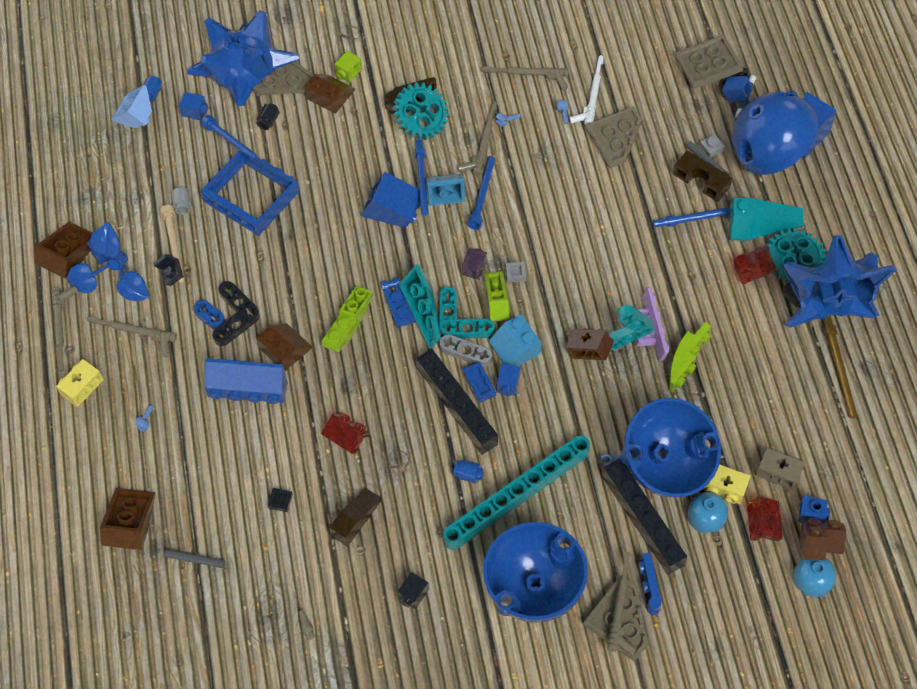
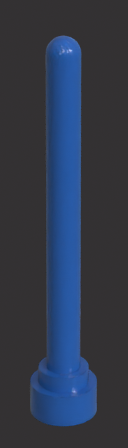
(210, 124)
(475, 220)

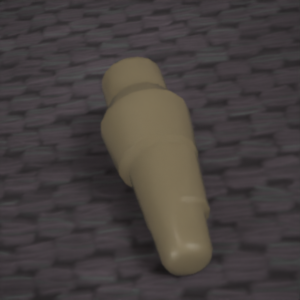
(307, 627)

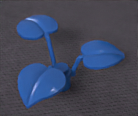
(106, 242)

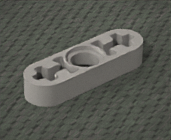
(450, 350)

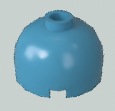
(707, 512)
(814, 577)

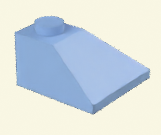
(134, 109)

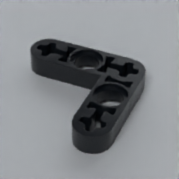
(240, 316)

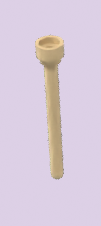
(167, 213)

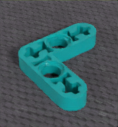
(452, 320)
(636, 326)

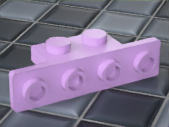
(657, 337)

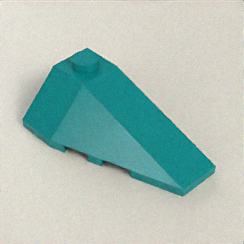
(758, 218)
(421, 301)

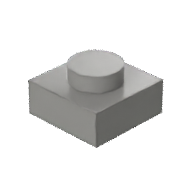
(712, 146)
(515, 272)

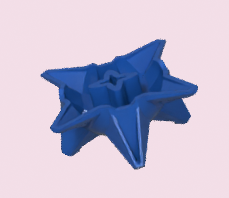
(241, 56)
(837, 285)

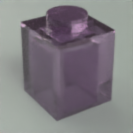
(474, 263)

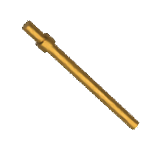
(831, 331)

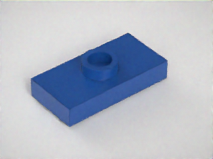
(479, 382)

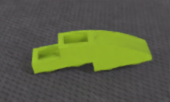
(348, 319)
(686, 354)

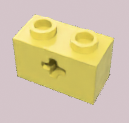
(79, 382)
(736, 486)

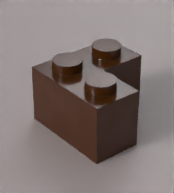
(821, 538)

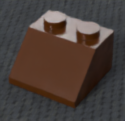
(328, 92)
(282, 344)

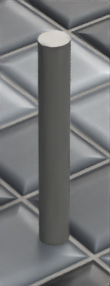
(704, 156)
(194, 558)

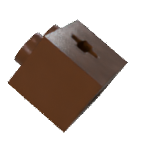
(589, 344)

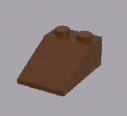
(63, 249)
(127, 519)

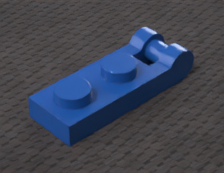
(397, 303)
(650, 584)

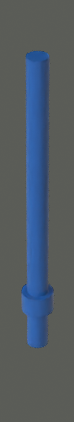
(420, 155)
(672, 220)

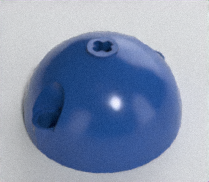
(774, 132)
(671, 429)
(528, 558)

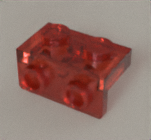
(754, 264)
(345, 432)
(764, 519)

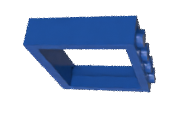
(256, 226)

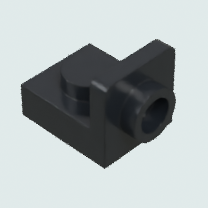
(170, 269)

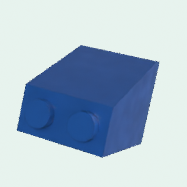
(825, 119)
(392, 201)

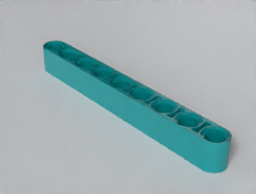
(514, 500)

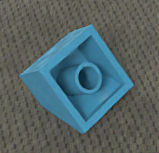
(445, 189)
(516, 342)

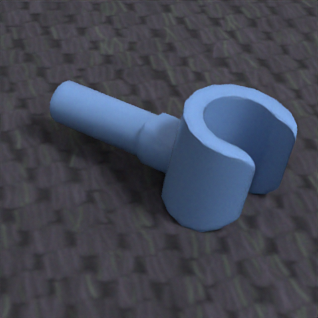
(562, 106)
(502, 120)
(142, 423)
(607, 457)

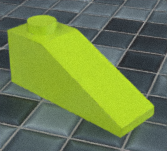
(496, 296)

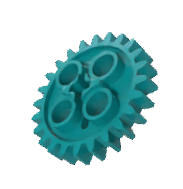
(412, 123)
(810, 253)

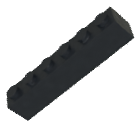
(457, 401)
(644, 516)

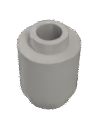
(181, 200)

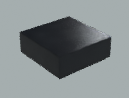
(280, 500)

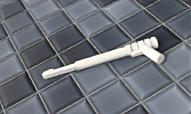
(589, 111)

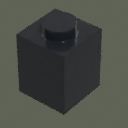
(412, 591)

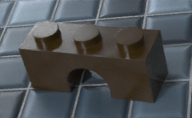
(692, 166)

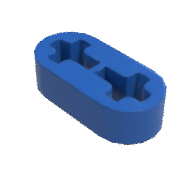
(211, 312)

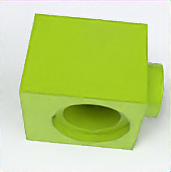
(348, 66)

